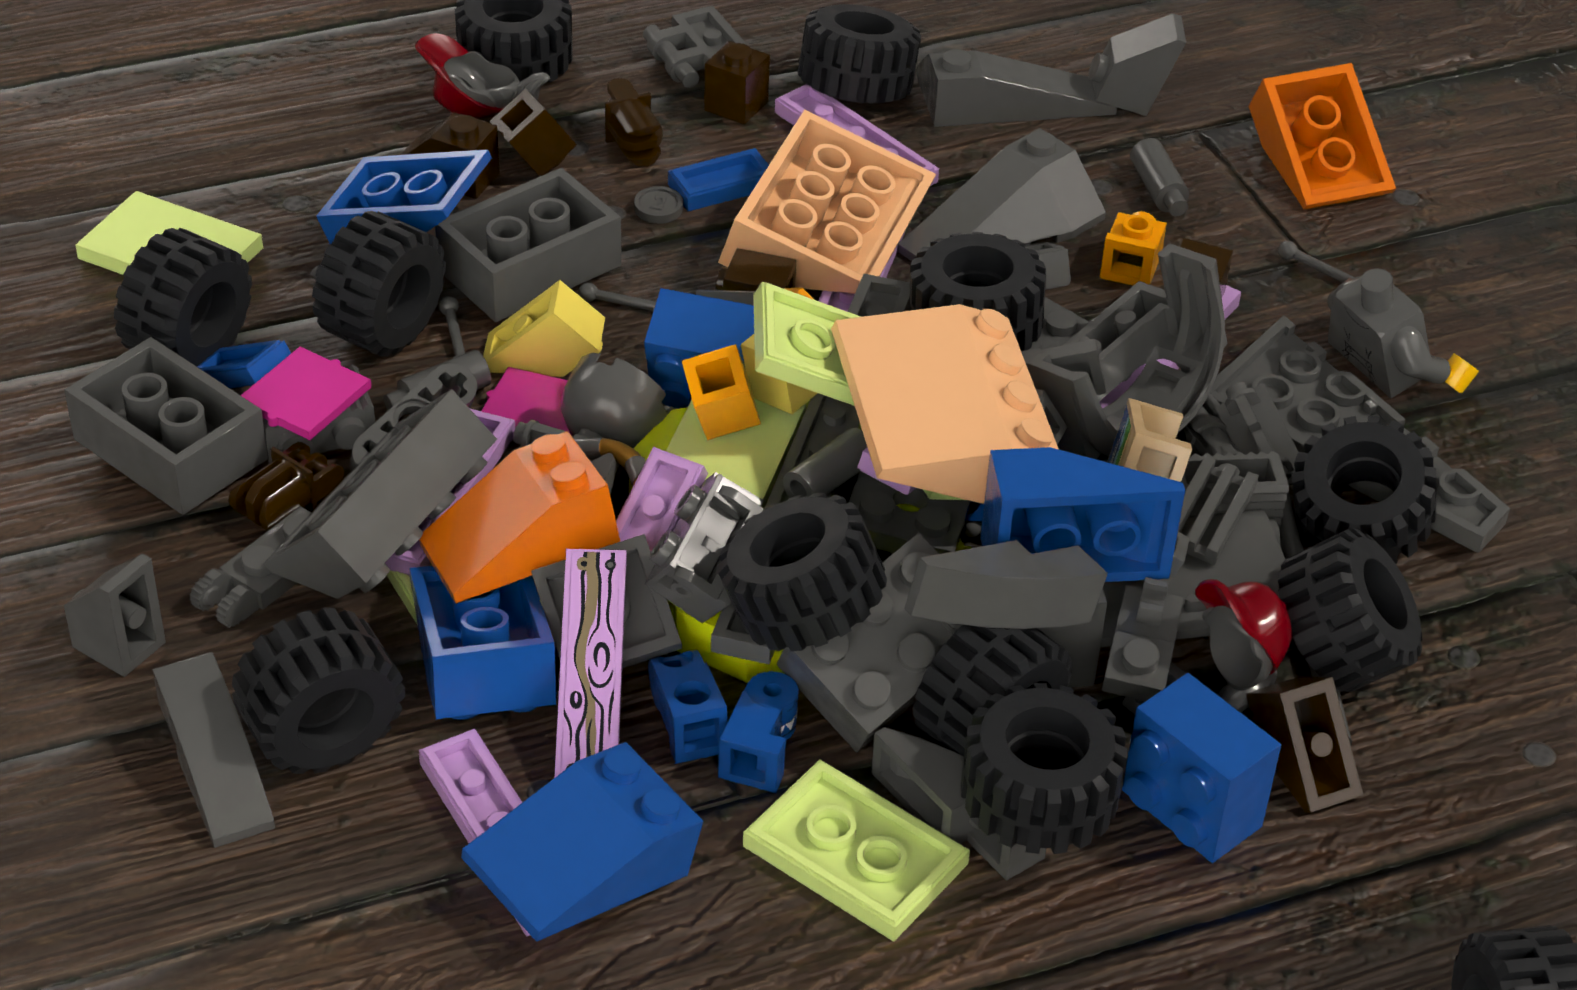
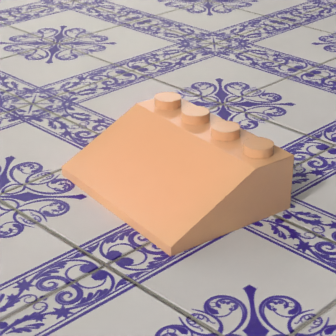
(829, 206)
(940, 395)

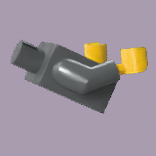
(1387, 336)

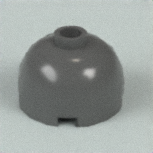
(612, 401)

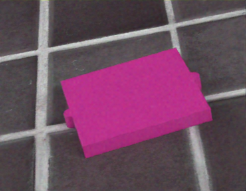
(306, 392)
(526, 397)

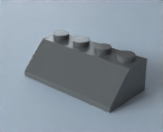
(386, 500)

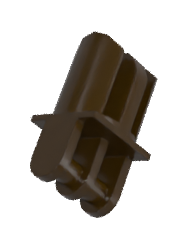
(632, 123)
(285, 484)

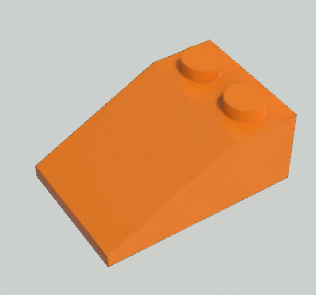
(1321, 136)
(521, 518)

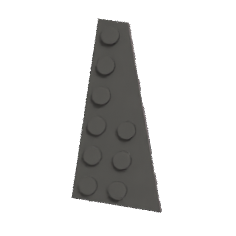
(1314, 393)

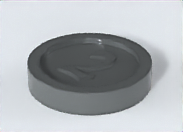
(658, 204)

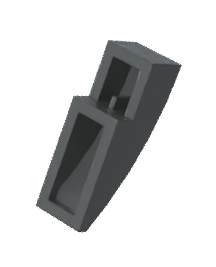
(1007, 587)
(213, 749)
(928, 787)

